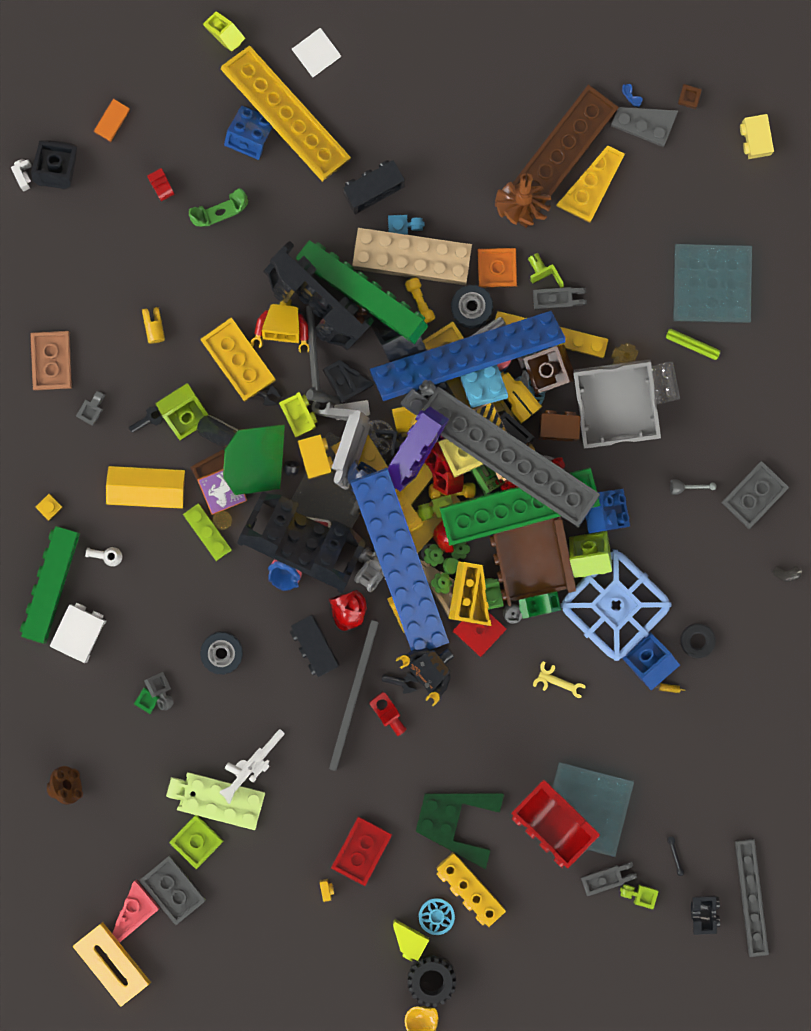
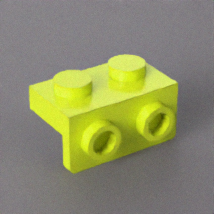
(298, 415)

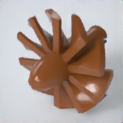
(518, 201)

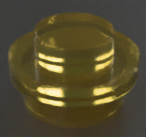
(222, 520)

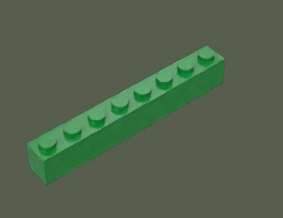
(364, 293)

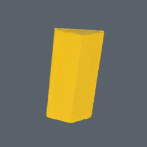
(145, 487)

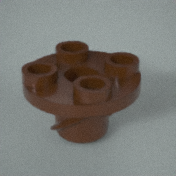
(65, 785)

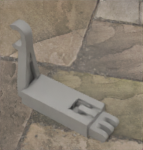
(351, 441)

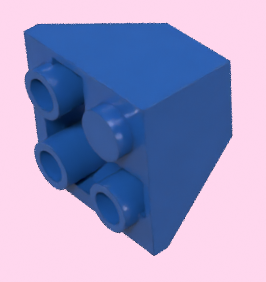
(610, 514)

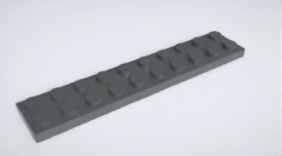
(513, 459)

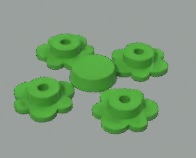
(449, 564)

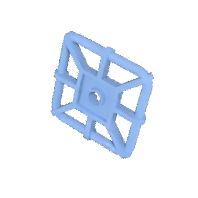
(617, 618)

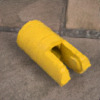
(153, 329)

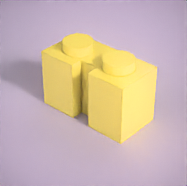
(757, 135)

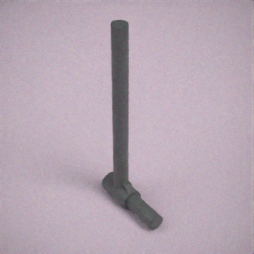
(315, 393)

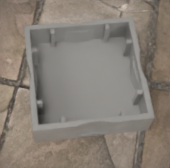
(617, 403)

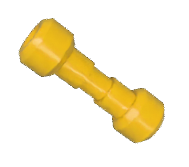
(413, 286)
(469, 491)

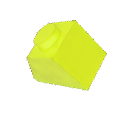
(224, 31)
(410, 941)

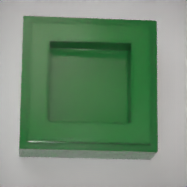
(146, 701)

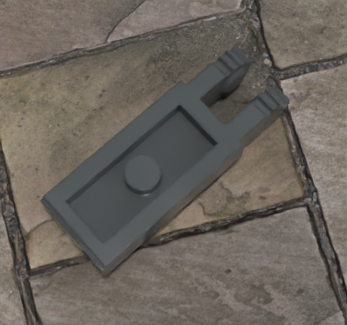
(557, 298)
(606, 879)

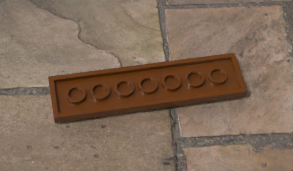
(568, 142)

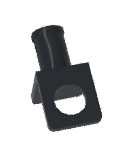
(390, 435)

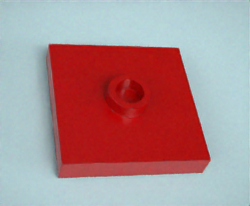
(479, 636)

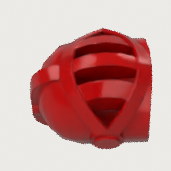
(348, 610)

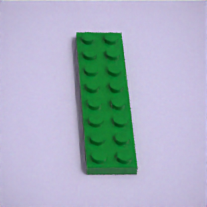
(499, 512)

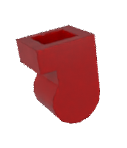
(160, 184)

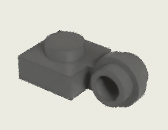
(415, 400)
(157, 686)

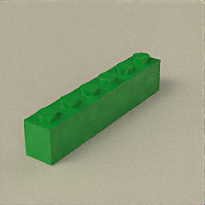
(50, 584)

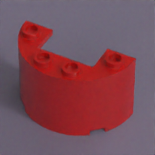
(555, 824)

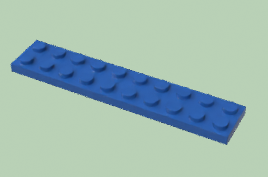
(468, 355)
(399, 560)

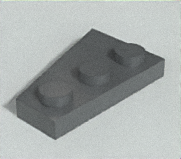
(646, 124)

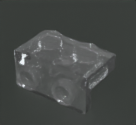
(665, 383)

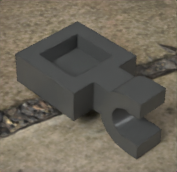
(89, 410)

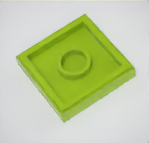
(196, 841)

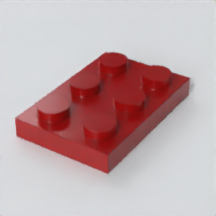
(361, 851)

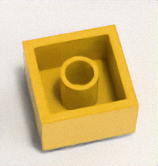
(314, 456)

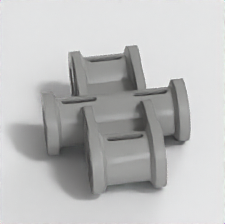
(371, 570)

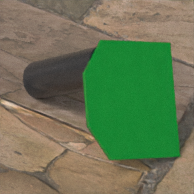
(250, 454)

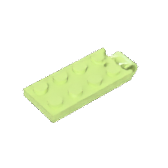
(209, 803)

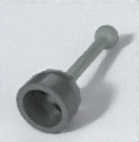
(678, 486)

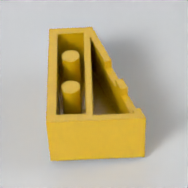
(469, 595)

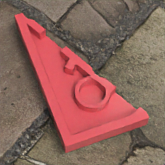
(136, 910)

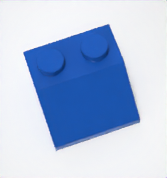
(651, 661)

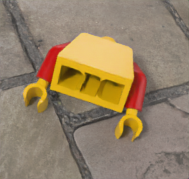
(282, 324)

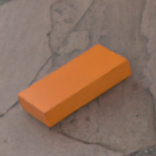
(112, 120)

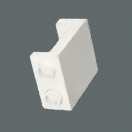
(78, 632)

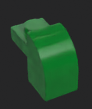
(539, 605)

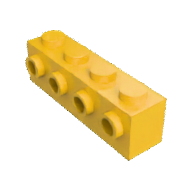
(471, 889)

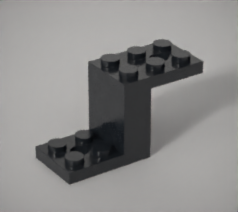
(397, 346)

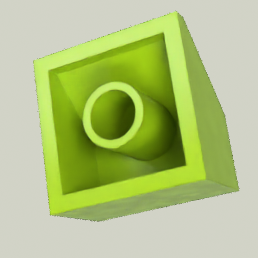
(182, 411)
(590, 554)

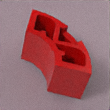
(442, 474)

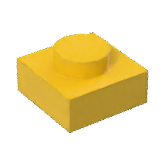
(49, 507)
(326, 889)

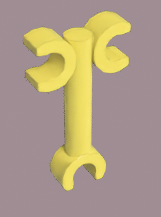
(545, 677)

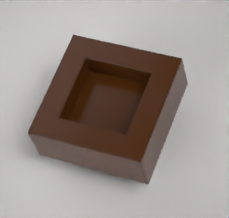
(689, 96)

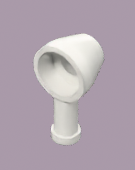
(104, 555)

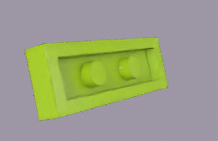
(207, 532)

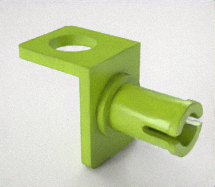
(542, 271)

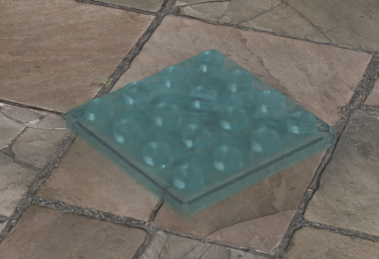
(712, 283)
(598, 799)

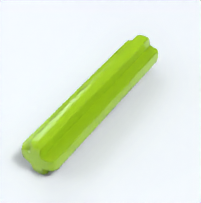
(693, 344)

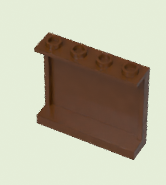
(533, 560)

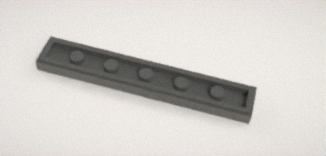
(751, 897)

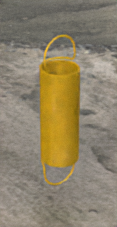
(670, 688)

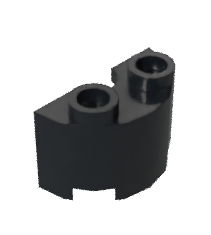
(704, 914)

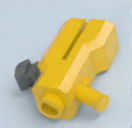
(520, 397)

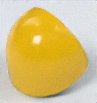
(421, 1019)

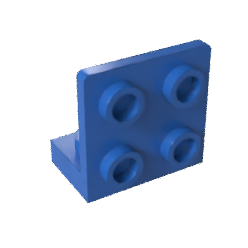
(248, 132)

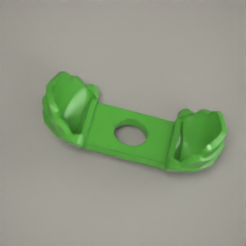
(207, 217)

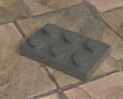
(755, 495)
(172, 890)

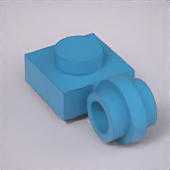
(399, 224)

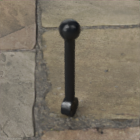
(671, 841)

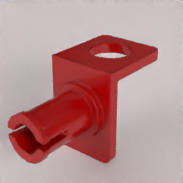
(388, 715)

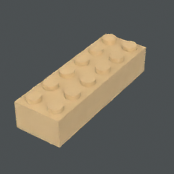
(412, 256)

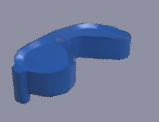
(634, 100)

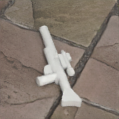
(245, 768)

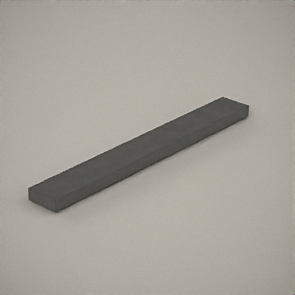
(353, 695)

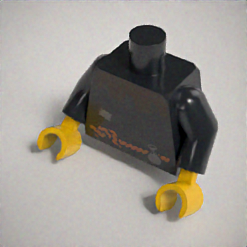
(429, 670)

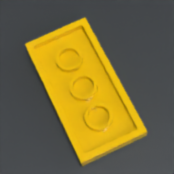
(238, 359)

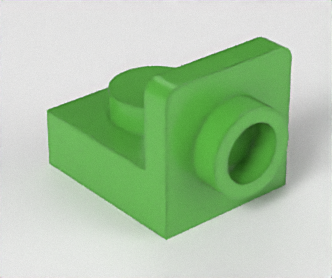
(493, 593)

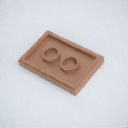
(51, 360)

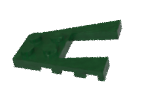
(440, 818)

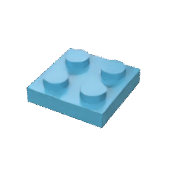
(484, 386)

